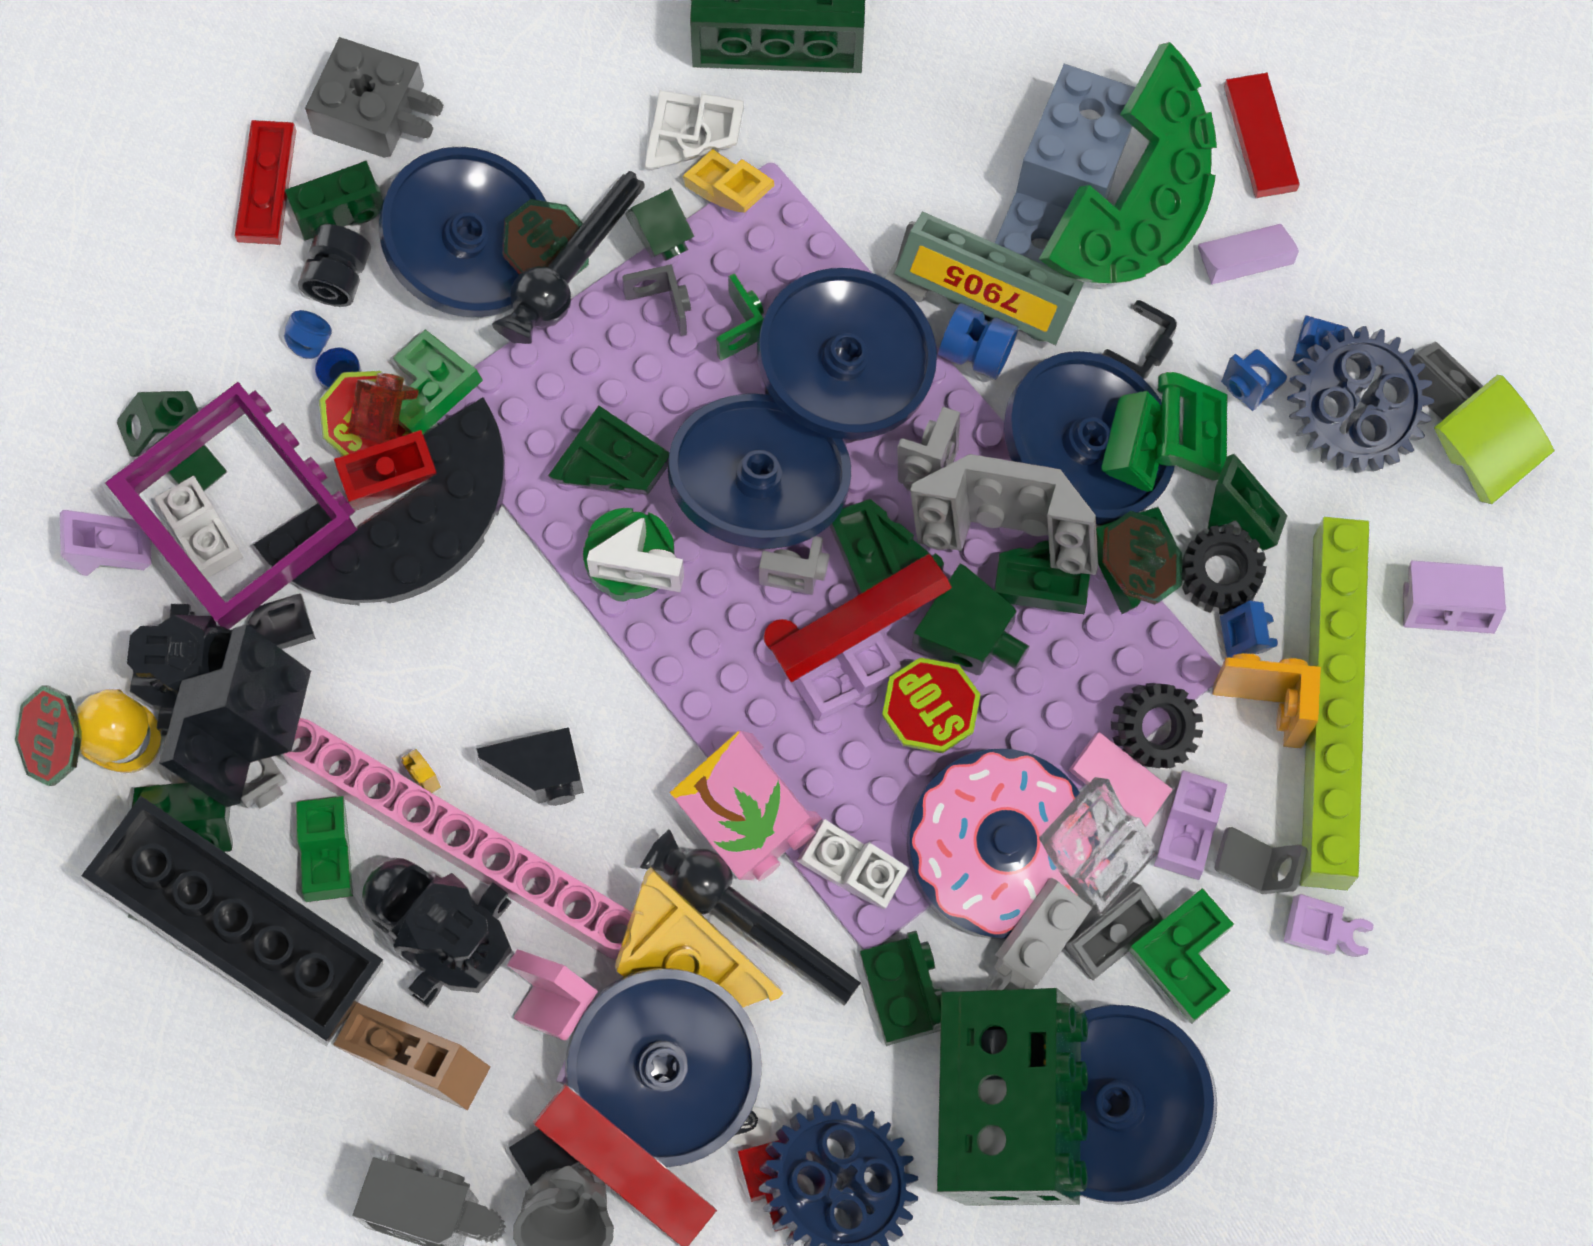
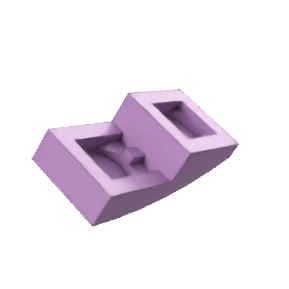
(848, 677)
(1190, 825)

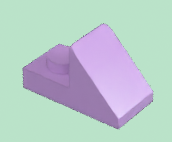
(102, 540)

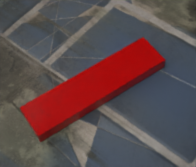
(860, 617)
(624, 1166)

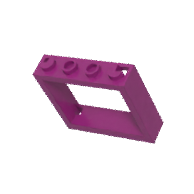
(185, 441)

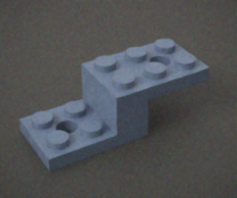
(1066, 155)

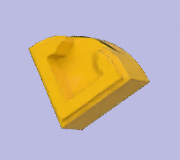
(420, 771)

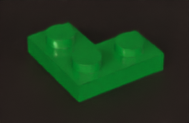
(440, 378)
(1173, 956)

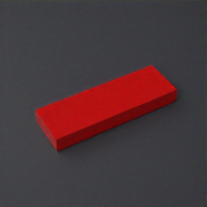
(1261, 135)
(264, 182)

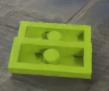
(1494, 439)

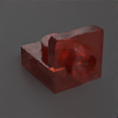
(379, 406)

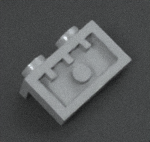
(935, 452)

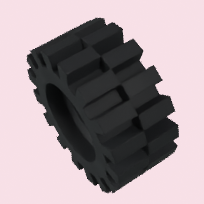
(1230, 545)
(1182, 731)

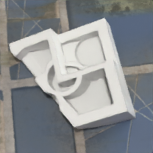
(691, 127)

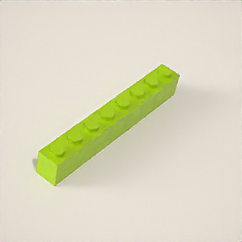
(1336, 741)

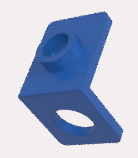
(1247, 384)

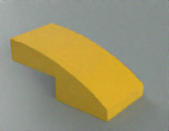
(726, 183)

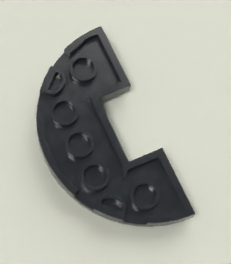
(419, 537)

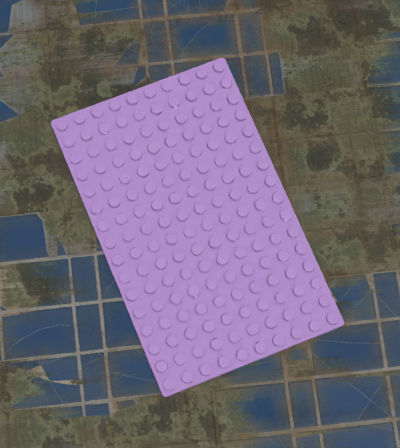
(707, 643)

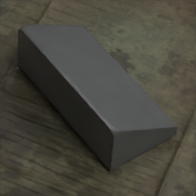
(1449, 379)
(1108, 937)

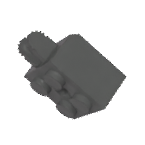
(369, 99)
(423, 1207)

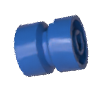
(993, 337)

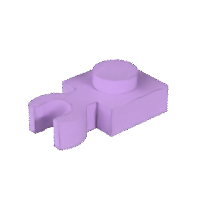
(1320, 927)

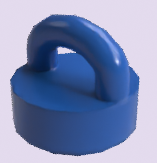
(306, 330)

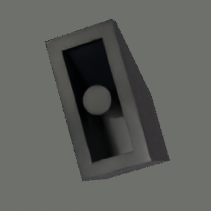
(536, 766)

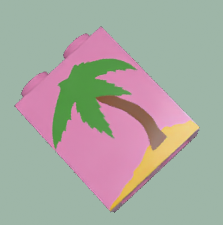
(745, 808)

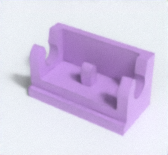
(1454, 597)

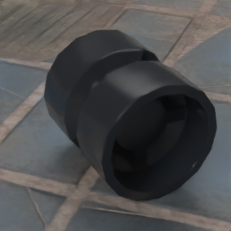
(335, 266)

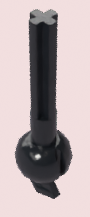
(542, 293)
(706, 884)

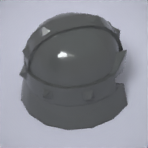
(564, 1210)

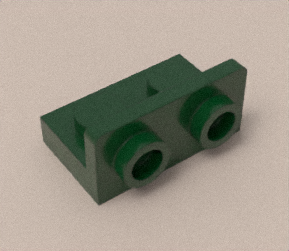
(336, 199)
(903, 988)

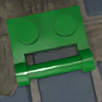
(1203, 426)

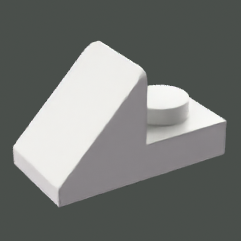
(623, 560)

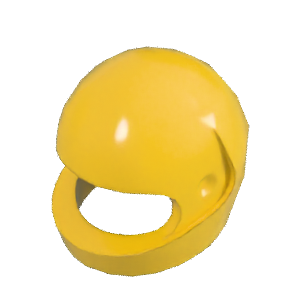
(115, 728)

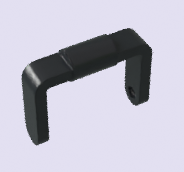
(1160, 346)

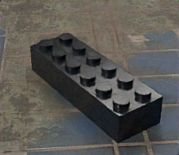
(232, 920)

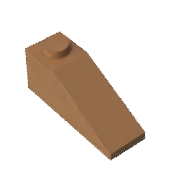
(413, 1055)

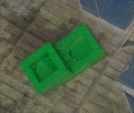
(324, 849)

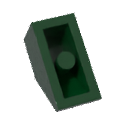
(661, 225)

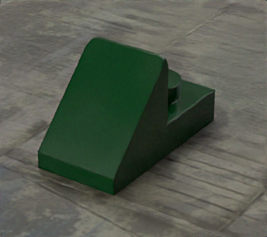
(1244, 500)

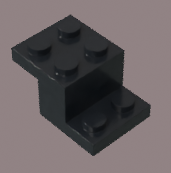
(235, 716)

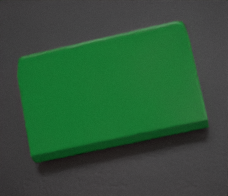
(1134, 440)

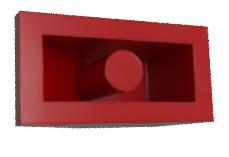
(385, 470)

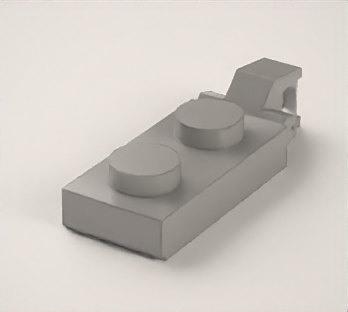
(1038, 937)

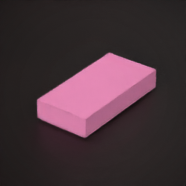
(1134, 785)

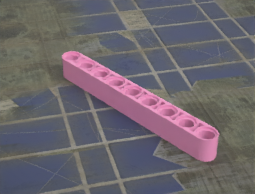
(445, 819)

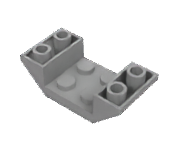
(1008, 497)

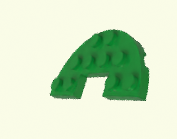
(1164, 193)

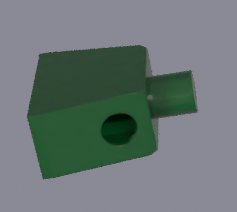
(969, 626)

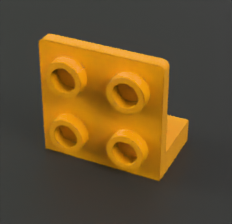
(1282, 681)

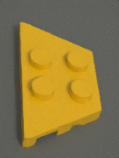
(675, 935)

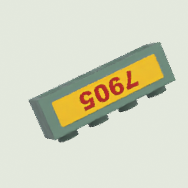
(988, 278)

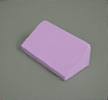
(1248, 253)

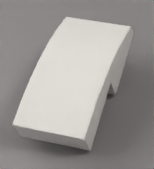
(198, 527)
(853, 865)

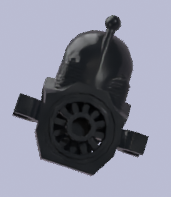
(172, 653)
(438, 922)

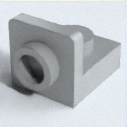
(791, 572)

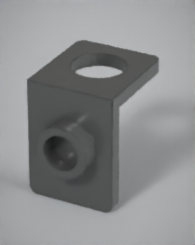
(665, 282)
(1257, 863)

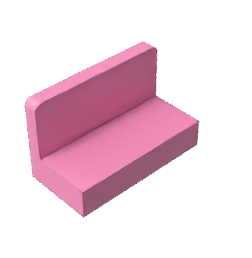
(556, 995)

